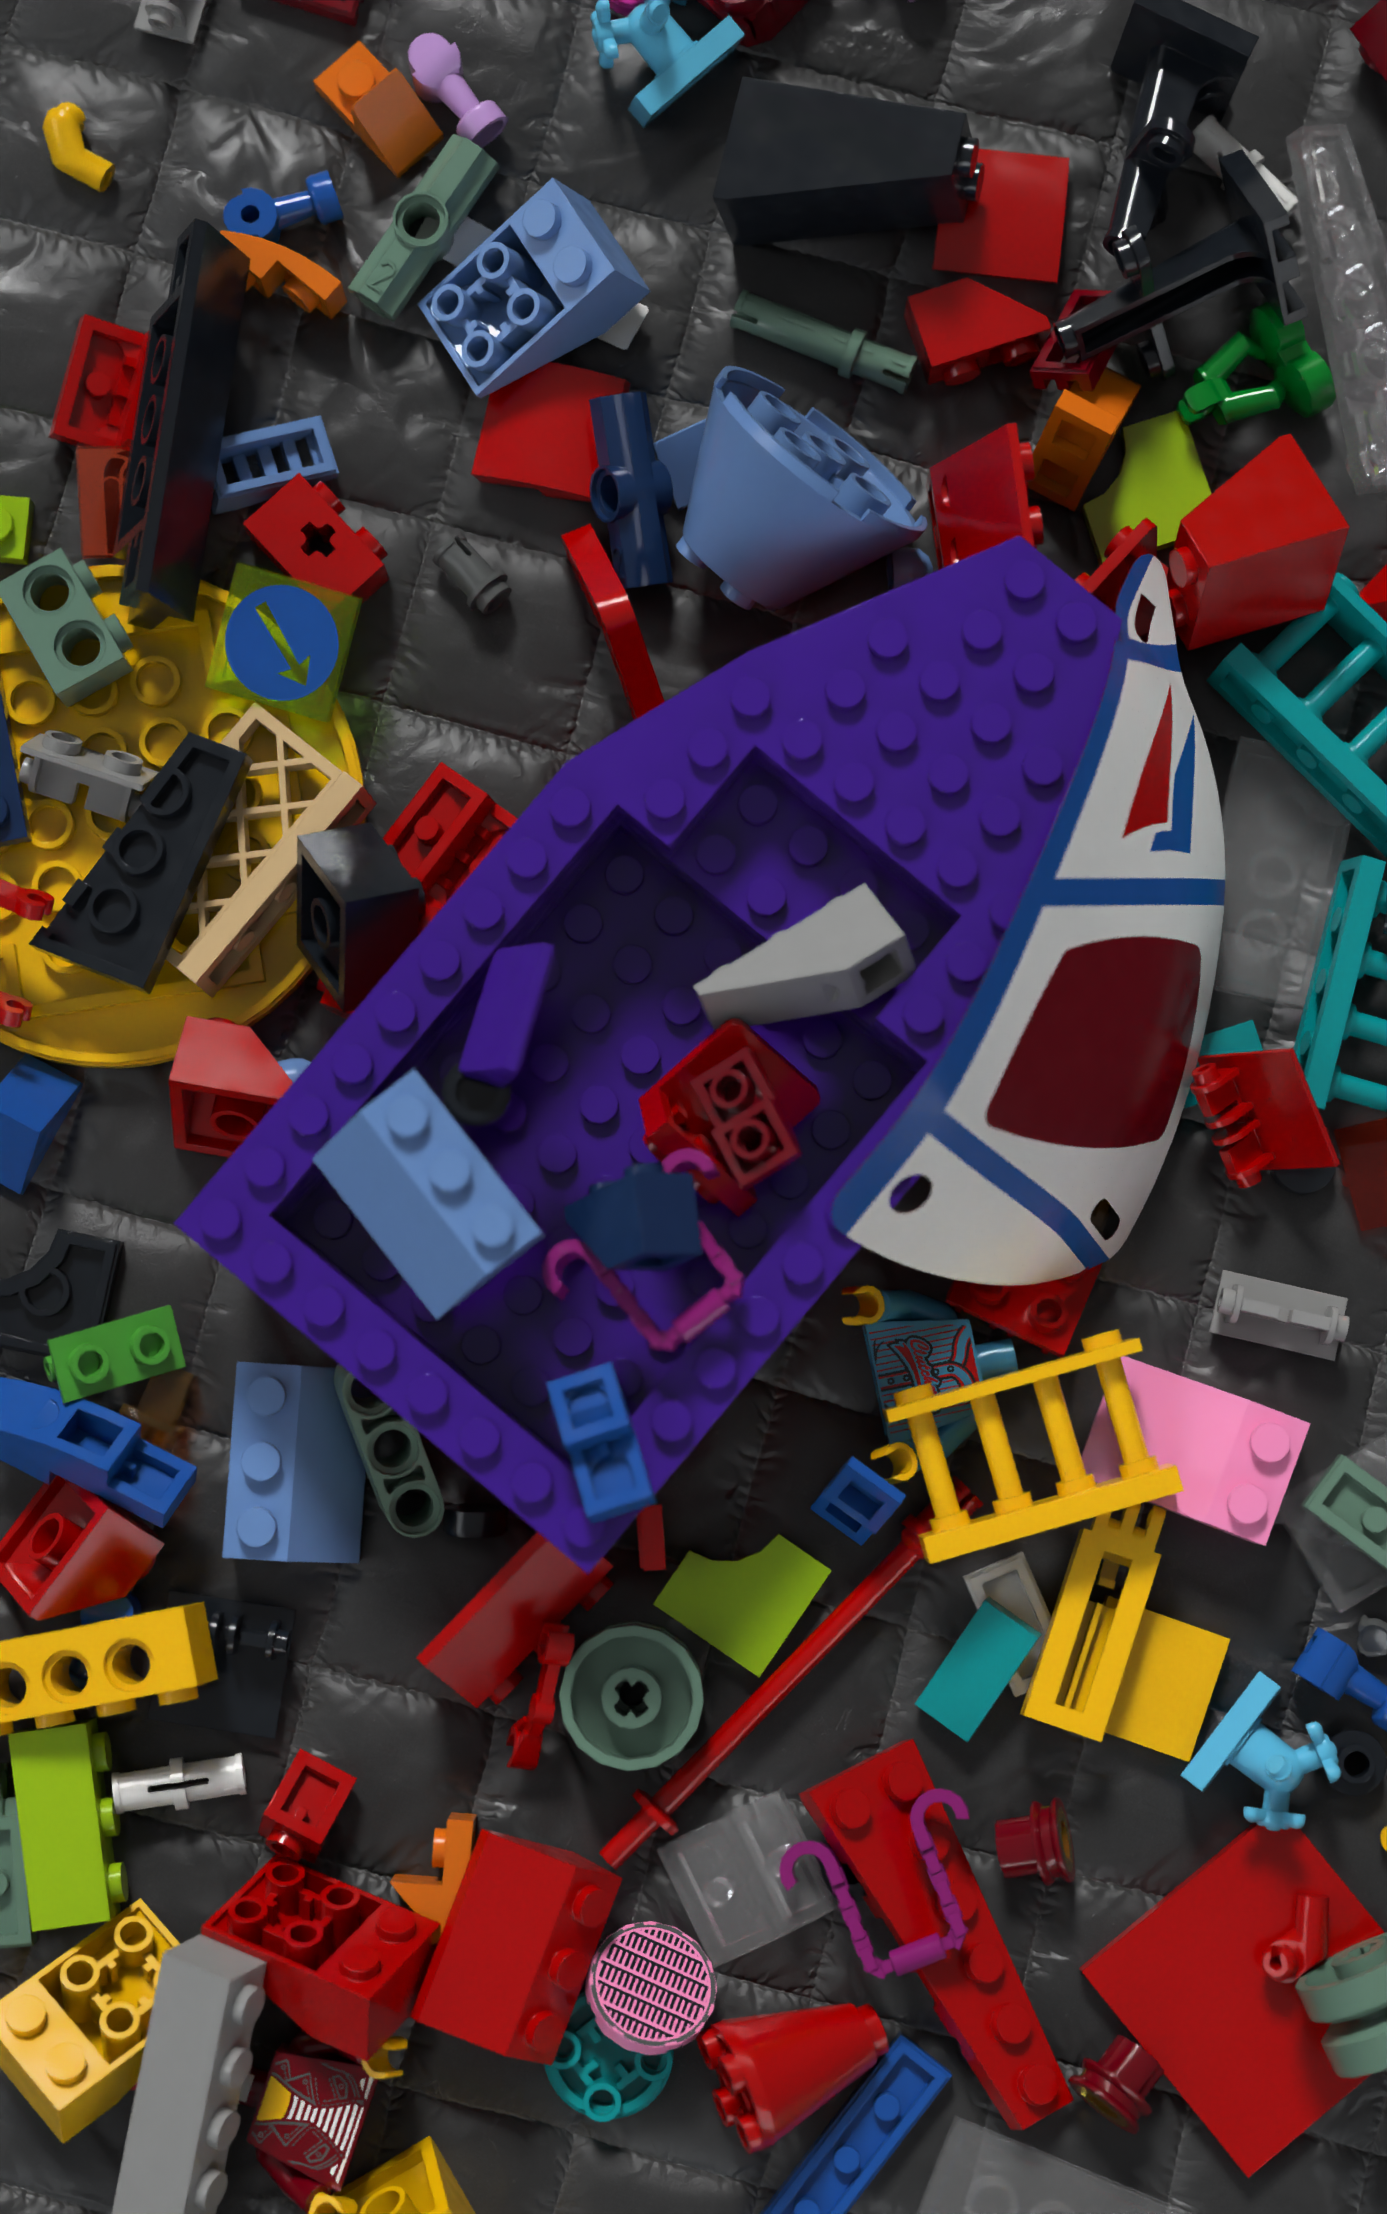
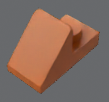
(379, 108)
(451, 1851)

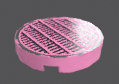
(650, 1988)

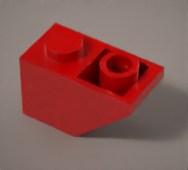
(971, 327)

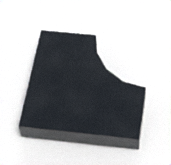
(60, 1293)

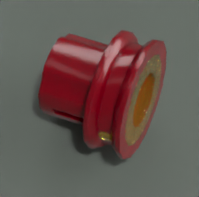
(1037, 1844)
(1119, 2083)

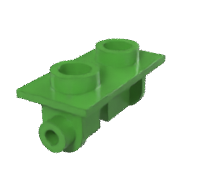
(114, 1354)

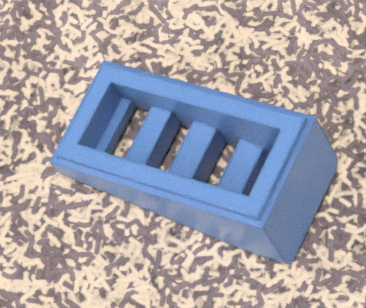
(260, 442)

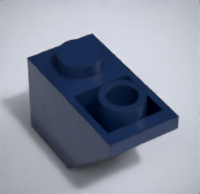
(640, 1219)

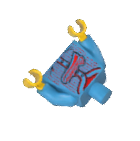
(919, 1343)

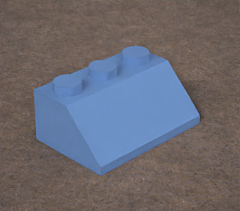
(426, 1194)
(293, 1468)

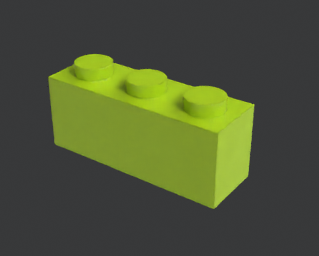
(67, 1824)

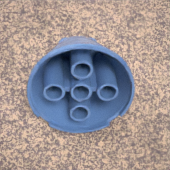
(786, 498)

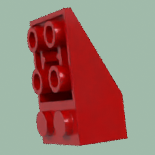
(983, 497)
(332, 1952)

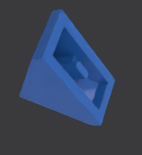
(31, 1112)

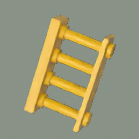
(1077, 1492)

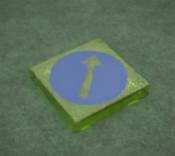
(283, 642)

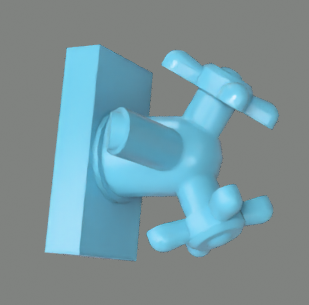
(665, 48)
(1263, 1756)

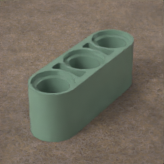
(396, 1473)

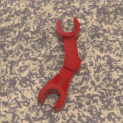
(526, 1735)

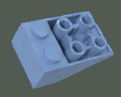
(533, 290)

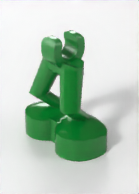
(1299, 374)

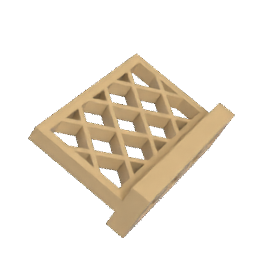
(273, 883)

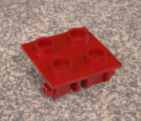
(1263, 1113)
(1034, 1312)

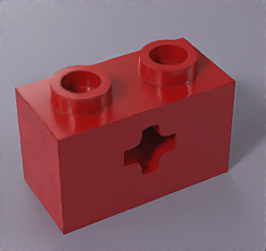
(298, 516)

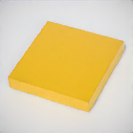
(1166, 1684)

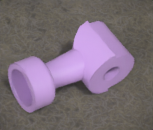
(439, 78)

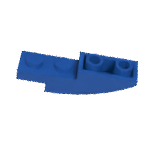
(91, 1450)

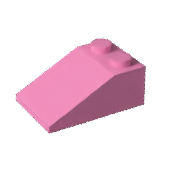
(1226, 1450)

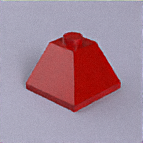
(221, 1085)
(73, 1551)

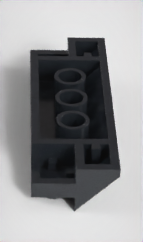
(180, 428)

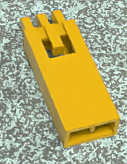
(1088, 1641)

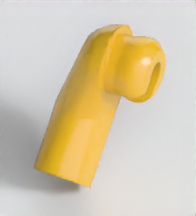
(67, 150)

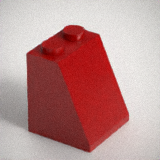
(1256, 550)

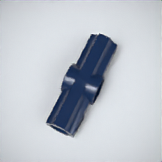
(631, 489)

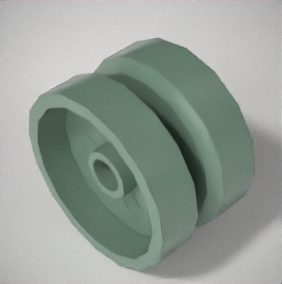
(624, 1733)
(1352, 1997)

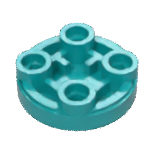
(600, 2075)

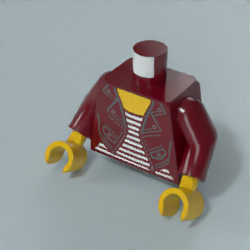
(313, 2117)

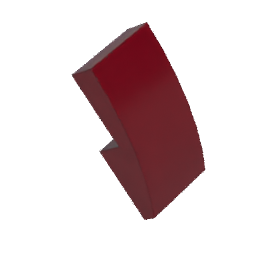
(747, 1118)

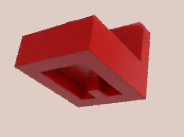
(305, 1807)

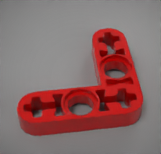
(616, 619)

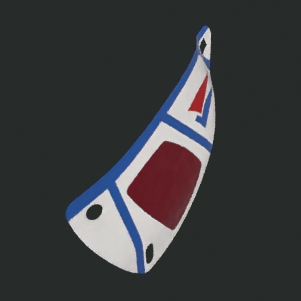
(1088, 1012)

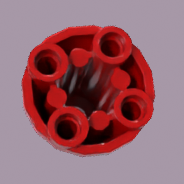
(787, 2065)

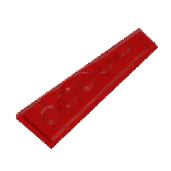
(974, 1988)

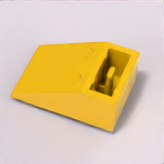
(83, 2021)

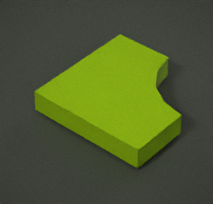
(1156, 481)
(746, 1602)

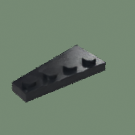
(143, 884)

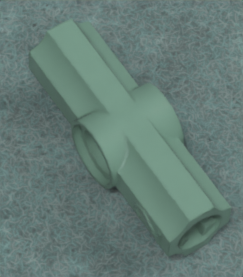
(443, 194)

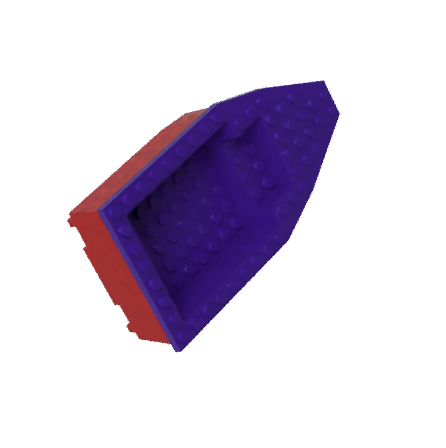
(871, 749)

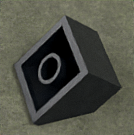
(354, 909)

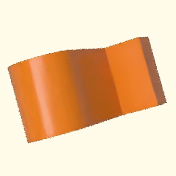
(1080, 436)

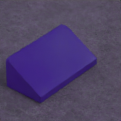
(506, 1013)

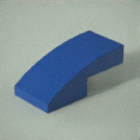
(601, 1442)
(857, 1501)

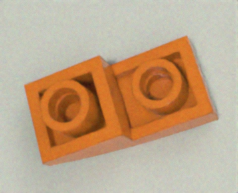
(305, 281)

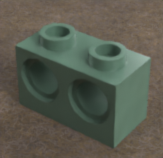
(56, 632)

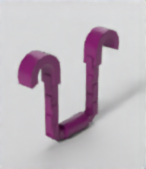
(692, 1320)
(919, 1952)

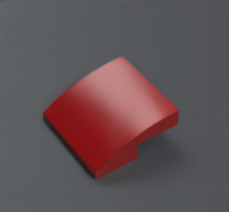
(1014, 224)
(100, 385)
(543, 431)
(447, 833)

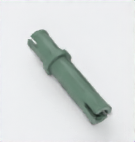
(824, 342)

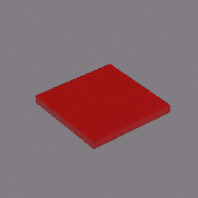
(1205, 2010)

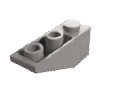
(814, 968)

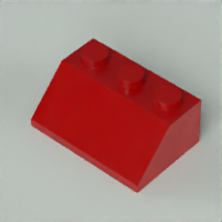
(504, 1620)
(516, 1947)

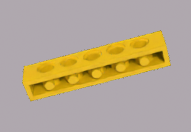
(172, 1637)

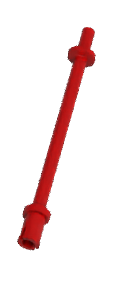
(657, 1810)

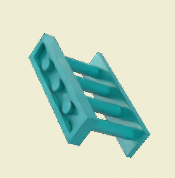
(1296, 723)
(1340, 961)

